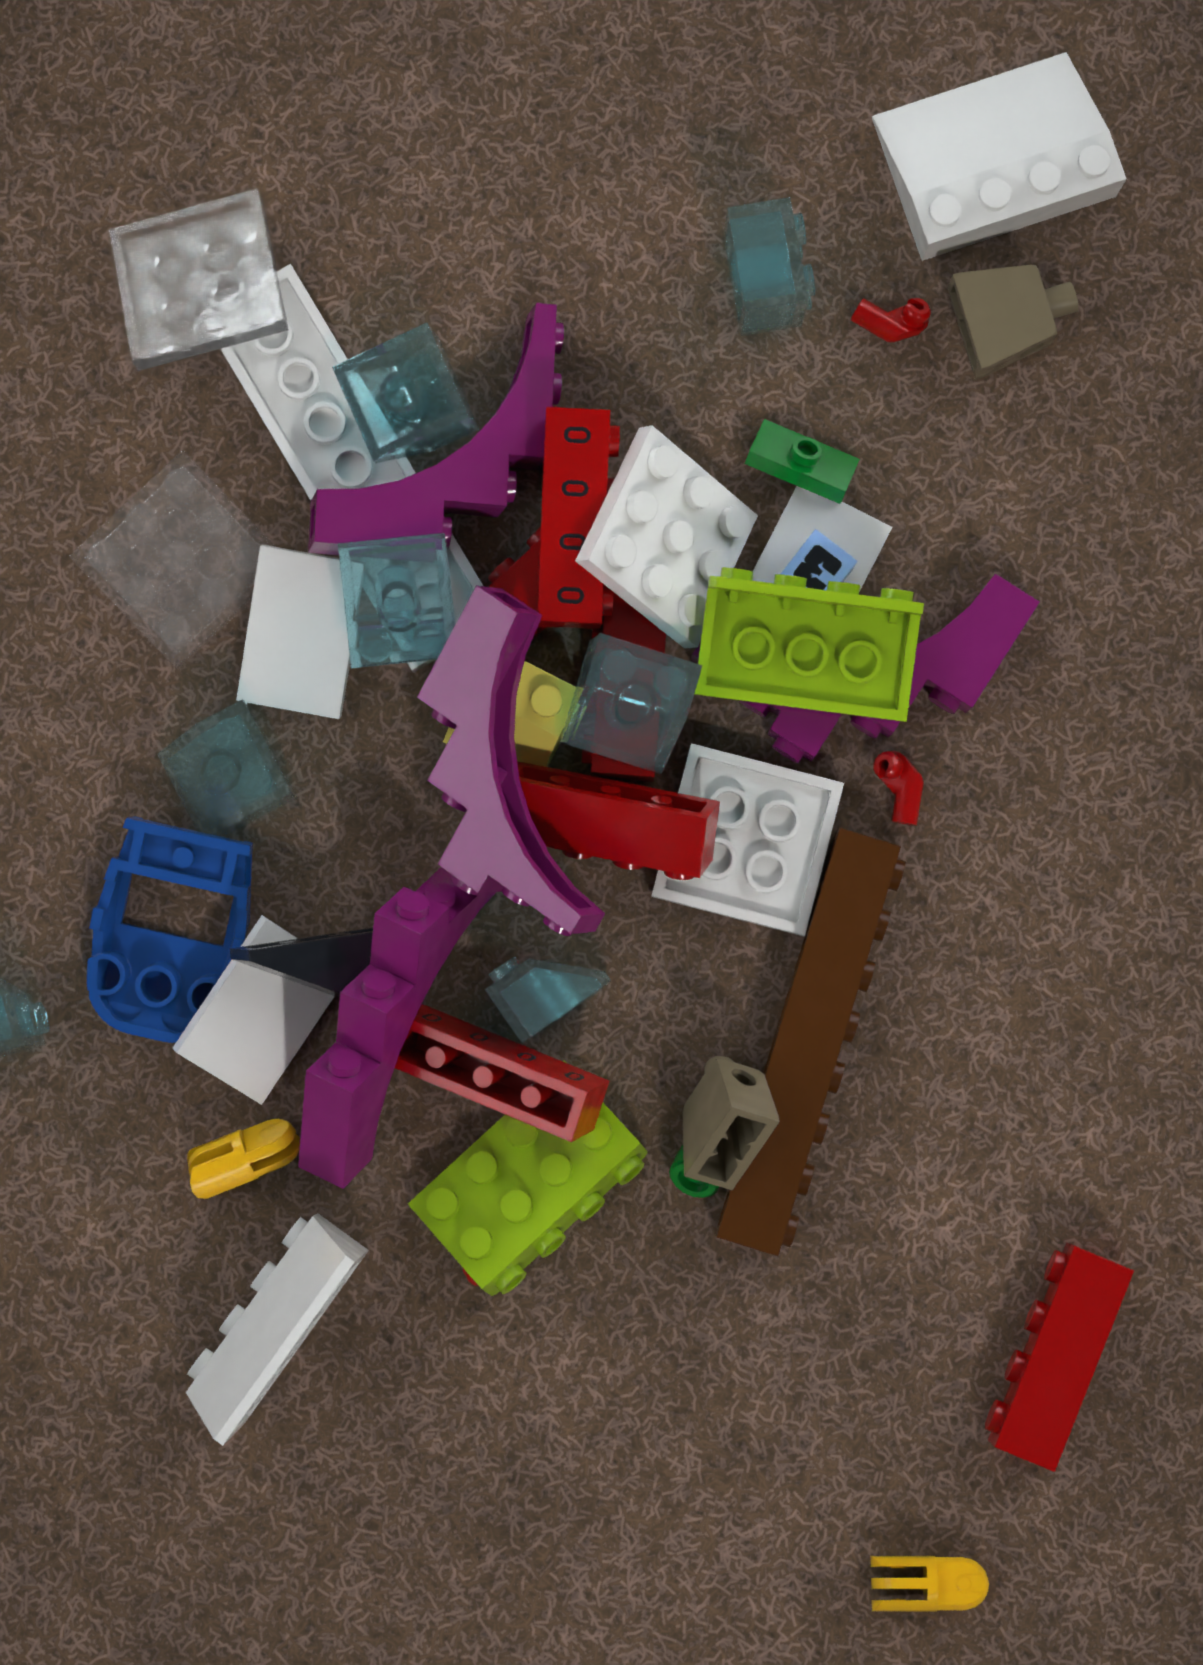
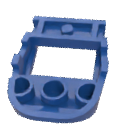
(151, 978)

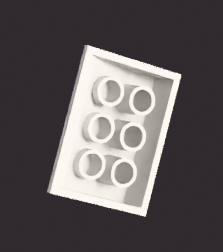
(998, 155)
(273, 1324)

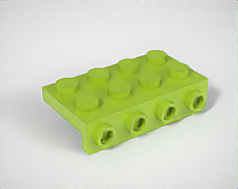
(808, 645)
(521, 1193)

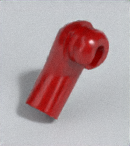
(894, 324)
(903, 782)

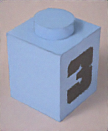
(820, 562)

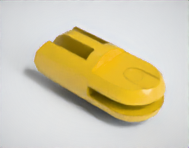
(241, 1157)
(946, 1583)

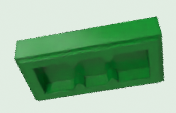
(802, 461)

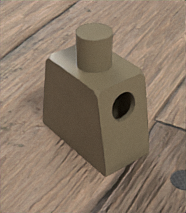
(1007, 314)
(726, 1122)

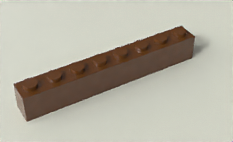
(810, 1036)

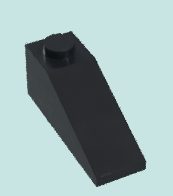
(317, 961)

